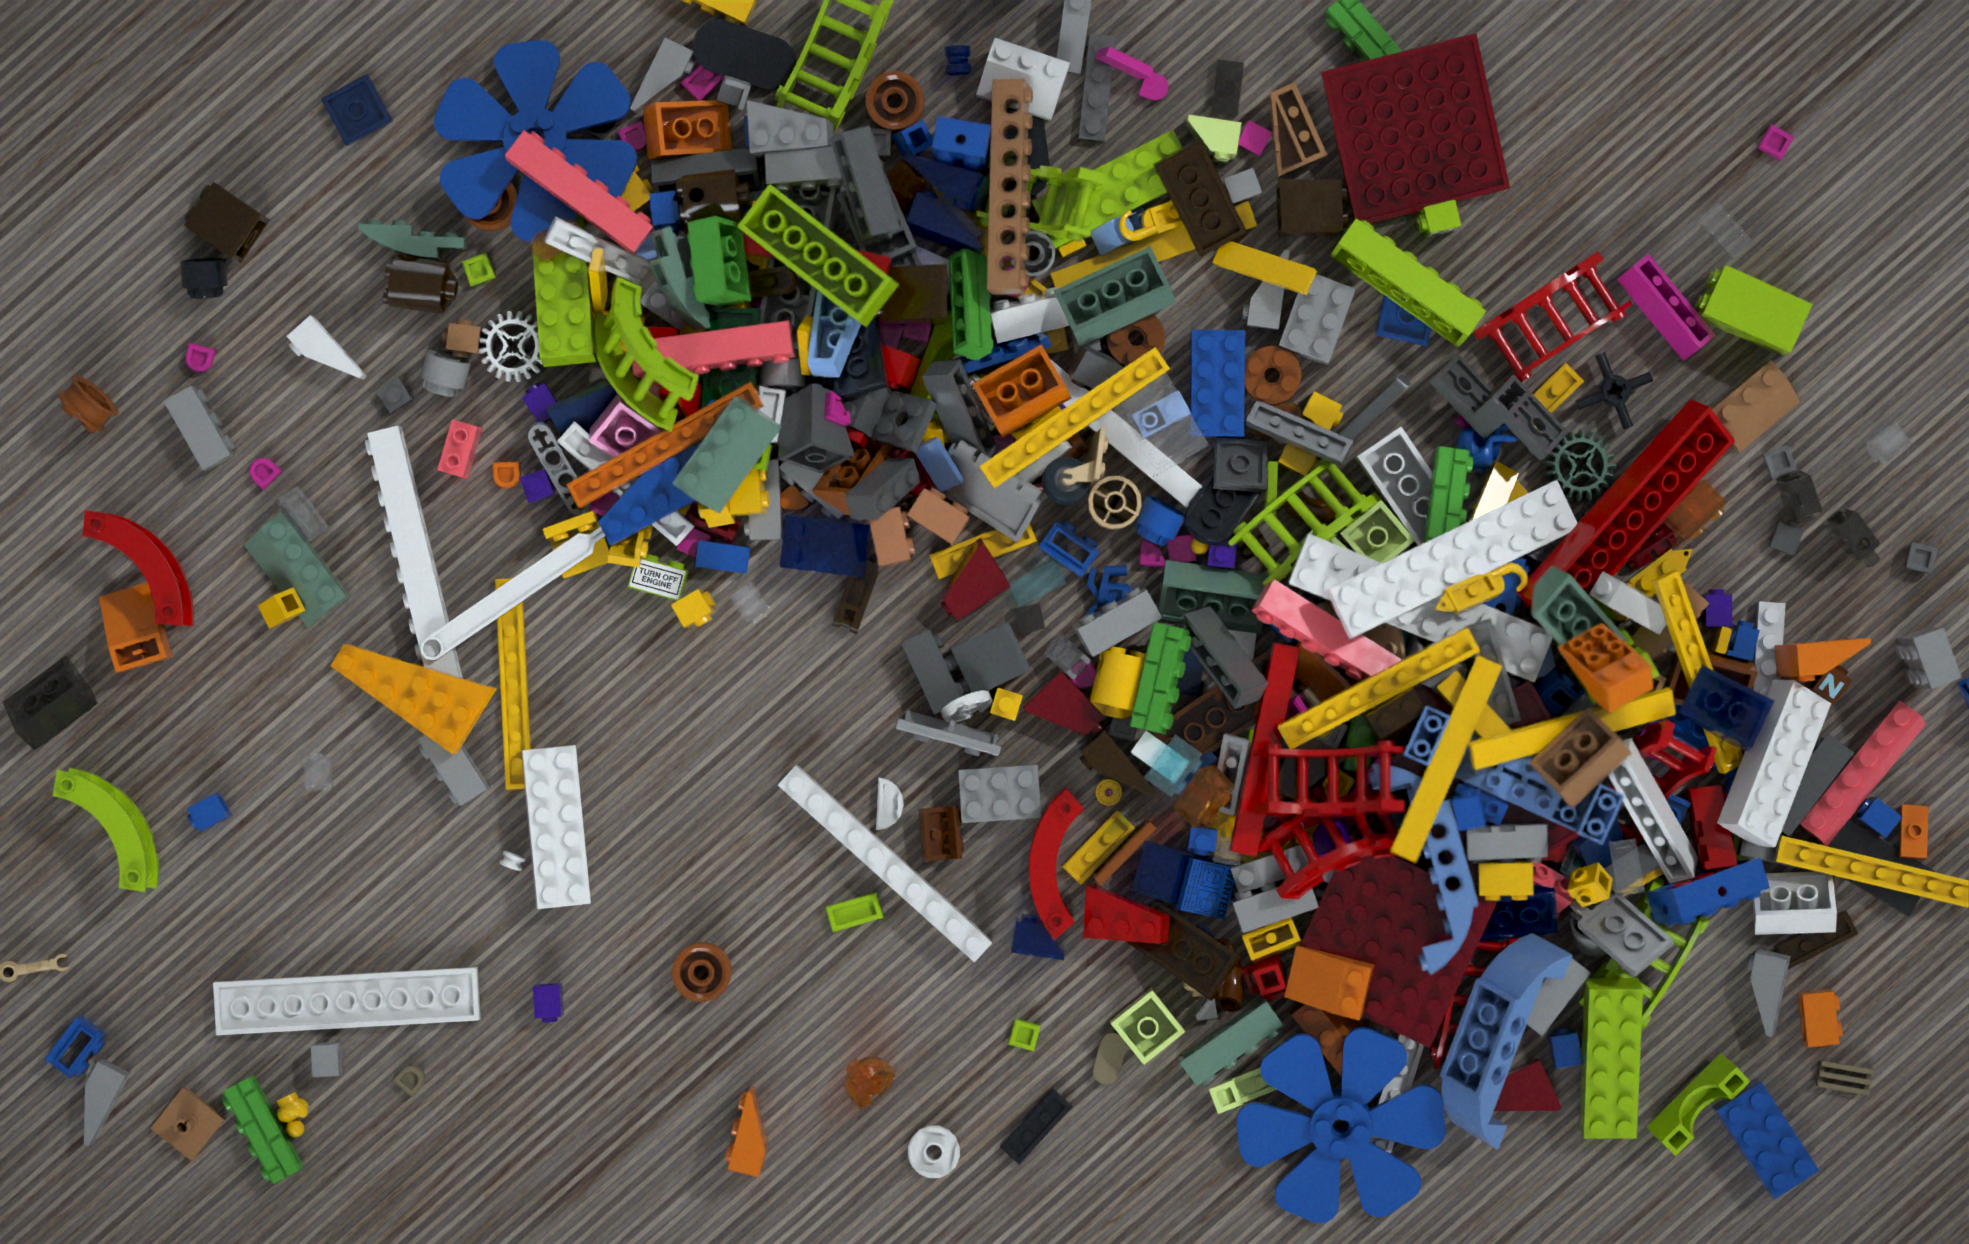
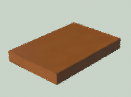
(1124, 851)

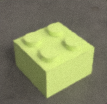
(1147, 1026)

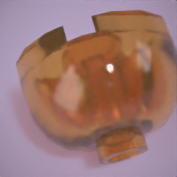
(866, 1079)

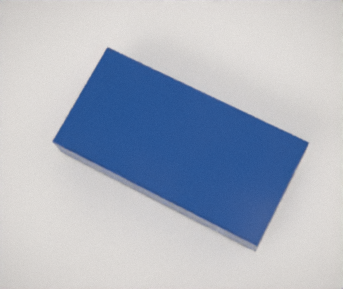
(722, 556)

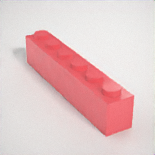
(579, 192)
(727, 348)
(1320, 632)
(1863, 773)

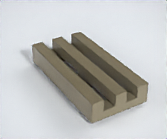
(1867, 1081)

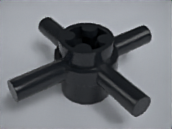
(1625, 387)

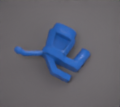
(1108, 591)

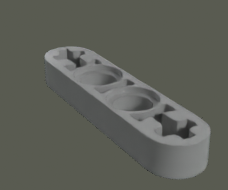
(558, 469)

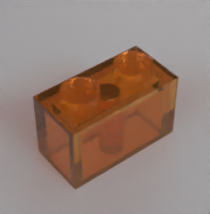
(1696, 509)
(1204, 796)

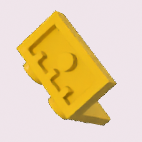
(583, 524)

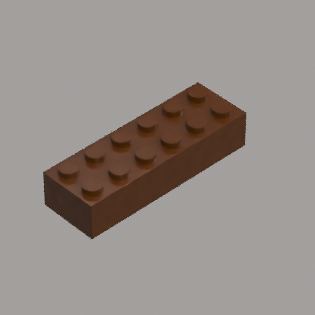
(1212, 715)

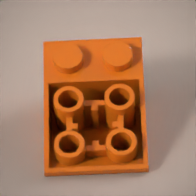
(132, 630)
(1608, 667)
(751, 1142)

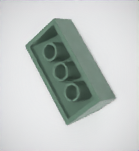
(1115, 296)
(727, 454)
(296, 564)
(1227, 591)
(1565, 607)
(1230, 1041)

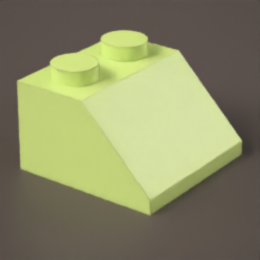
(1217, 135)
(1377, 534)

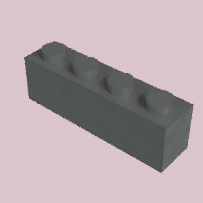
(667, 170)
(865, 183)
(958, 406)
(1223, 657)
(1821, 771)

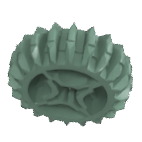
(1598, 479)

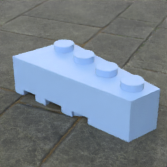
(830, 338)

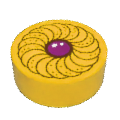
(1108, 792)

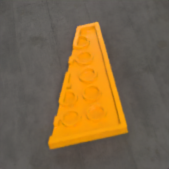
(426, 698)

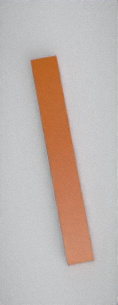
(655, 449)

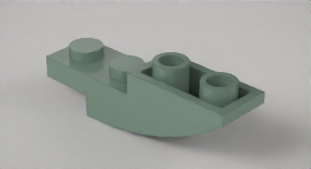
(402, 239)
(671, 278)

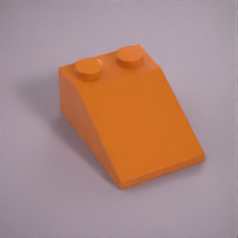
(686, 128)
(1808, 659)
(1329, 982)

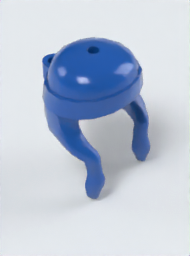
(1483, 450)

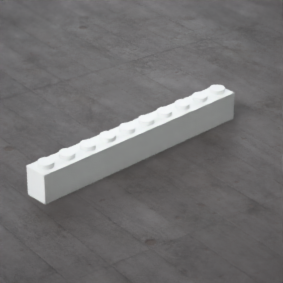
(410, 544)
(885, 863)

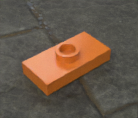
(1913, 832)

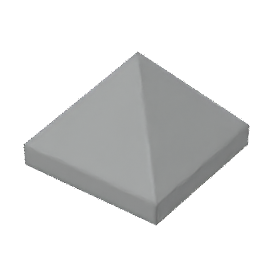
(1205, 1010)

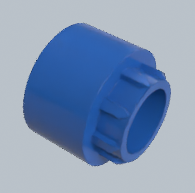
(1158, 521)

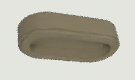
(1109, 1058)

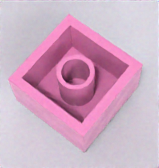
(620, 428)

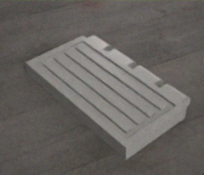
(1006, 507)

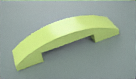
(1239, 1090)

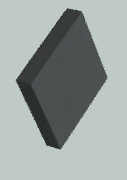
(1240, 464)

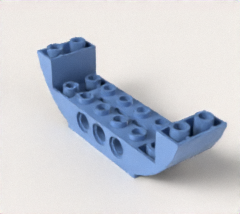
(1520, 783)
(1457, 903)
(1492, 1032)

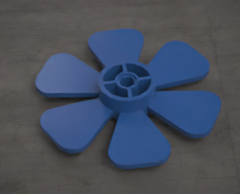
(529, 76)
(1367, 1067)

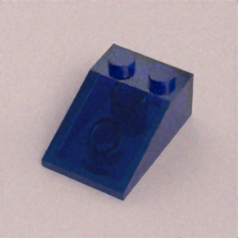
(962, 186)
(937, 223)
(824, 546)
(1726, 708)
(1161, 871)
(1523, 917)

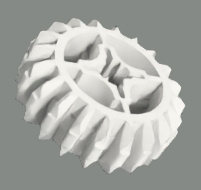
(504, 354)

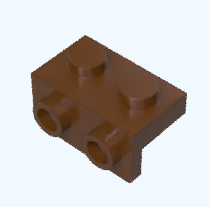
(940, 833)

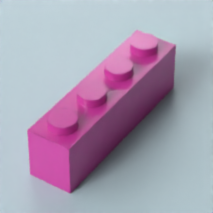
(1666, 307)

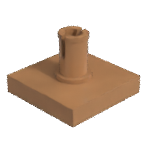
(188, 1123)

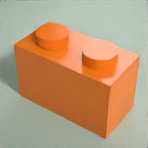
(1819, 1018)

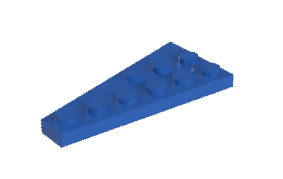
(648, 499)

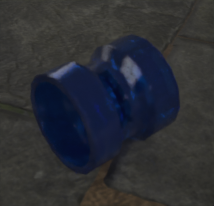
(957, 60)

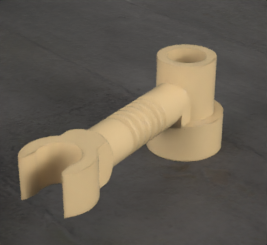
(22, 969)

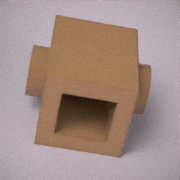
(462, 338)

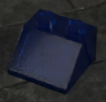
(1033, 939)

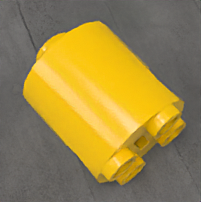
(1117, 682)

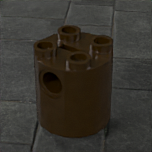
(720, 195)
(420, 284)

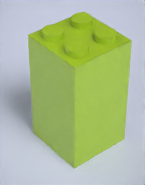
(1752, 310)

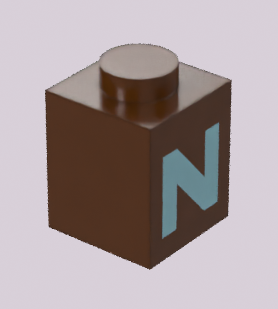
(1831, 684)

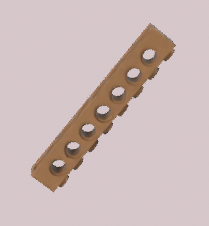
(1003, 95)

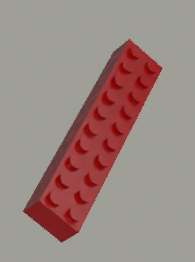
(1639, 499)

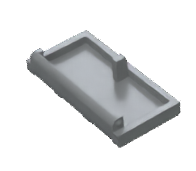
(929, 727)

